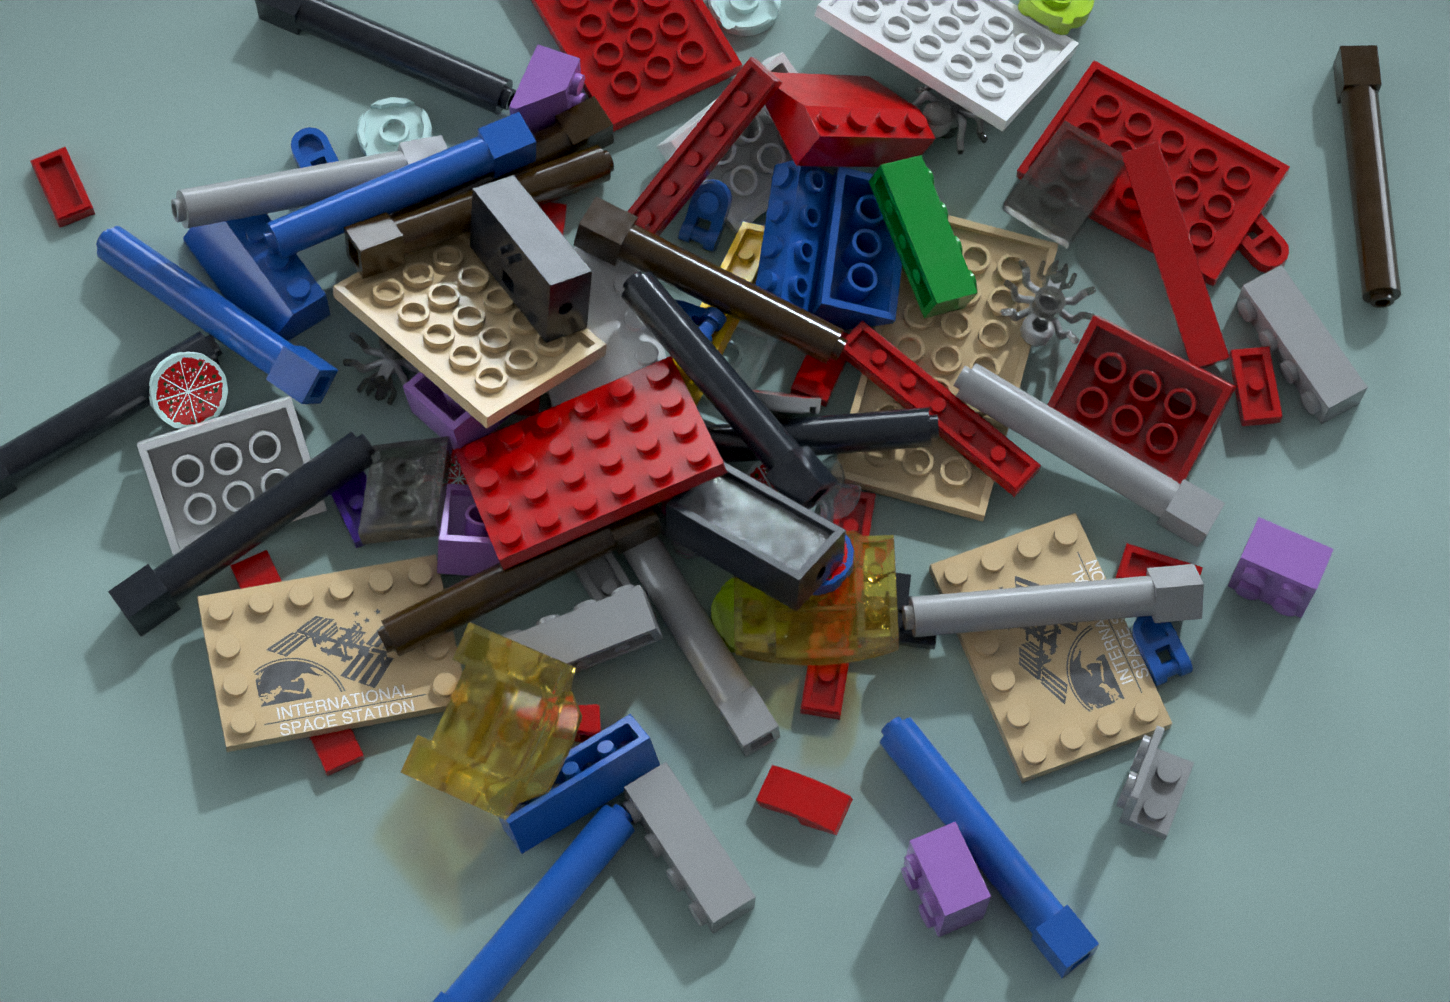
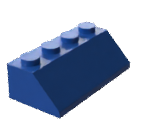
(858, 257)
(261, 284)

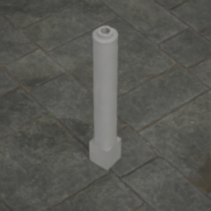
(292, 187)
(1180, 507)
(1164, 594)
(703, 647)

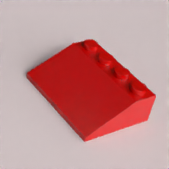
(846, 121)
(1141, 397)

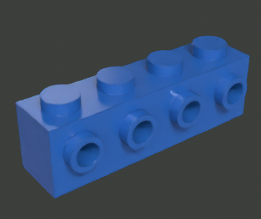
(794, 233)
(586, 781)

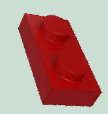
(1256, 386)

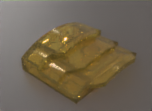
(829, 628)
(502, 726)

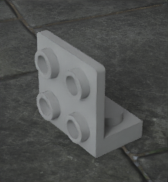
(1155, 789)

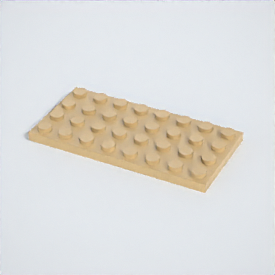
(942, 347)

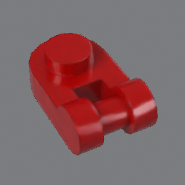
(1267, 249)

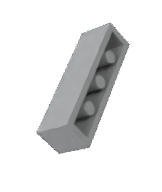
(1301, 344)
(595, 629)
(688, 848)

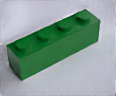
(923, 236)

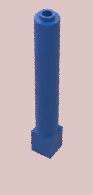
(496, 150)
(288, 366)
(542, 908)
(1053, 927)

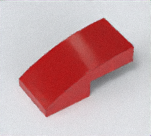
(805, 799)

